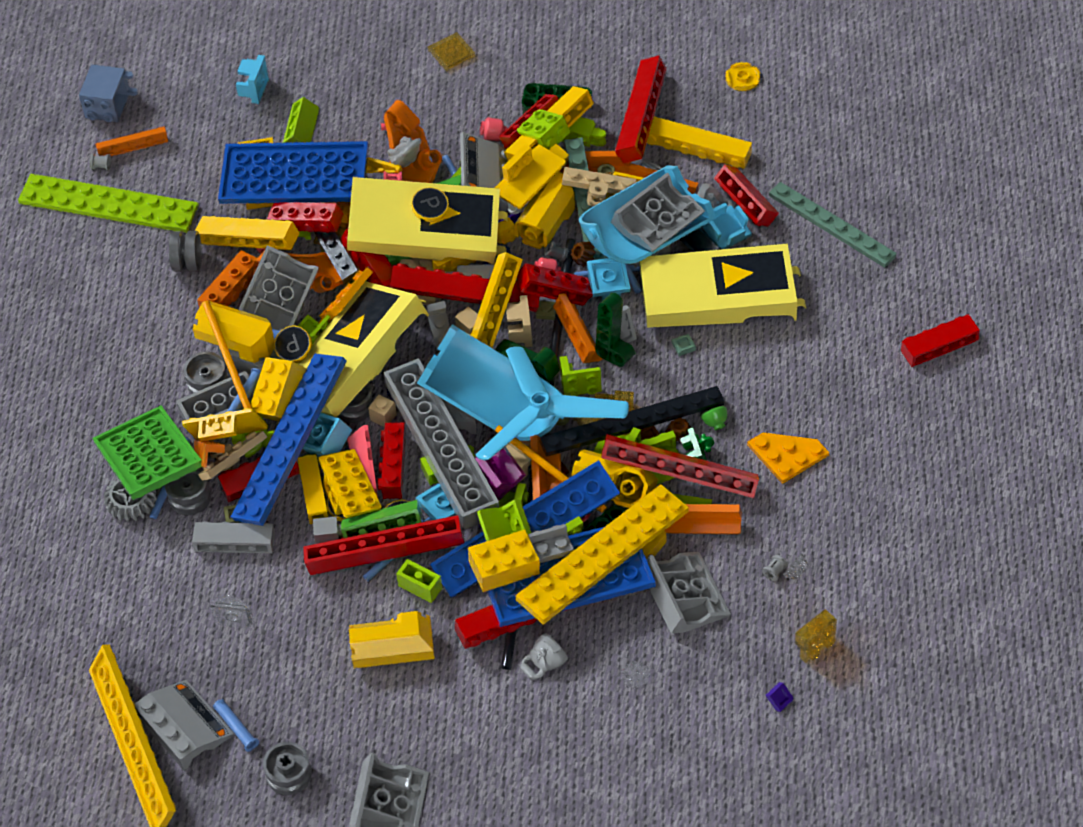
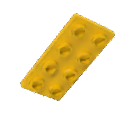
(528, 174)
(224, 424)
(348, 484)

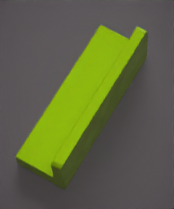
(301, 121)

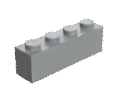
(233, 537)

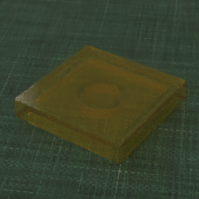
(451, 51)

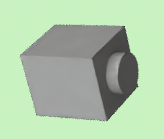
(326, 529)

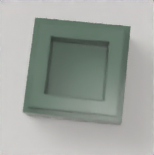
(683, 344)

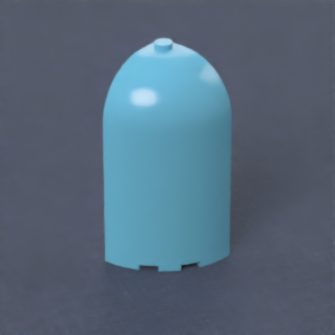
(611, 242)
(481, 383)

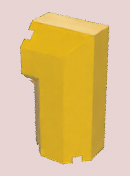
(545, 213)
(241, 330)
(630, 481)
(392, 641)

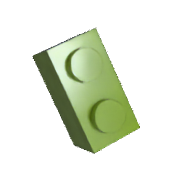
(419, 581)

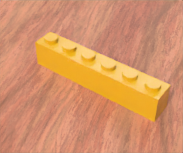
(570, 105)
(699, 142)
(247, 232)
(496, 298)

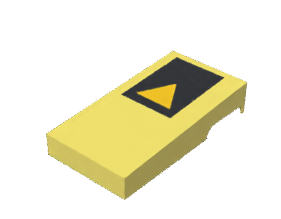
(385, 224)
(719, 286)
(365, 337)

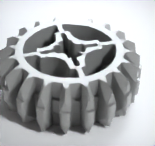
(133, 508)

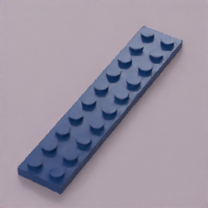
(288, 439)
(558, 506)

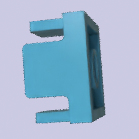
(257, 79)
(728, 226)
(607, 277)

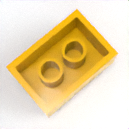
(276, 387)
(503, 560)

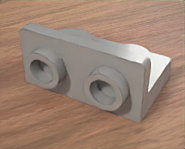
(551, 543)

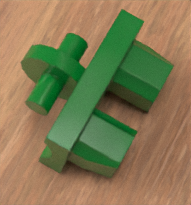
(699, 445)

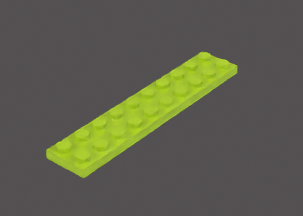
(108, 203)

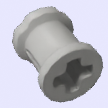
(100, 161)
(775, 567)

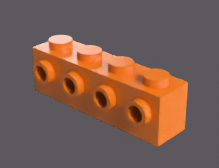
(231, 280)

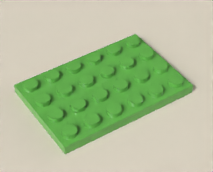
(147, 452)

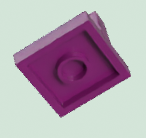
(501, 472)

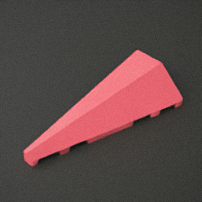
(361, 443)

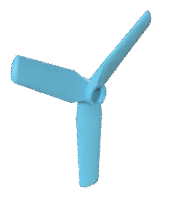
(544, 405)

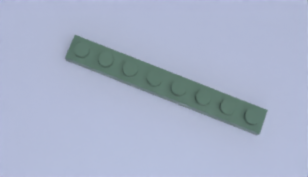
(578, 160)
(832, 224)

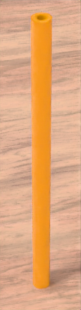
(226, 354)
(540, 461)

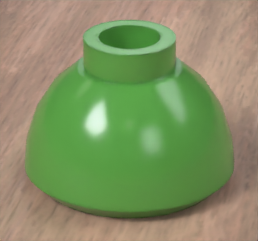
(715, 417)

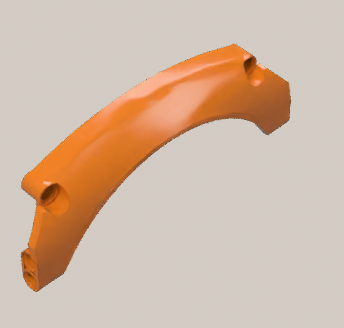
(399, 123)

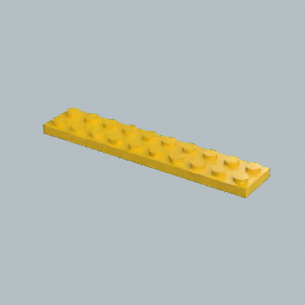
(601, 554)
(131, 739)

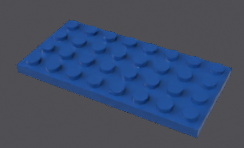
(291, 172)
(627, 578)

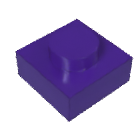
(779, 696)

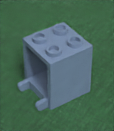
(105, 92)

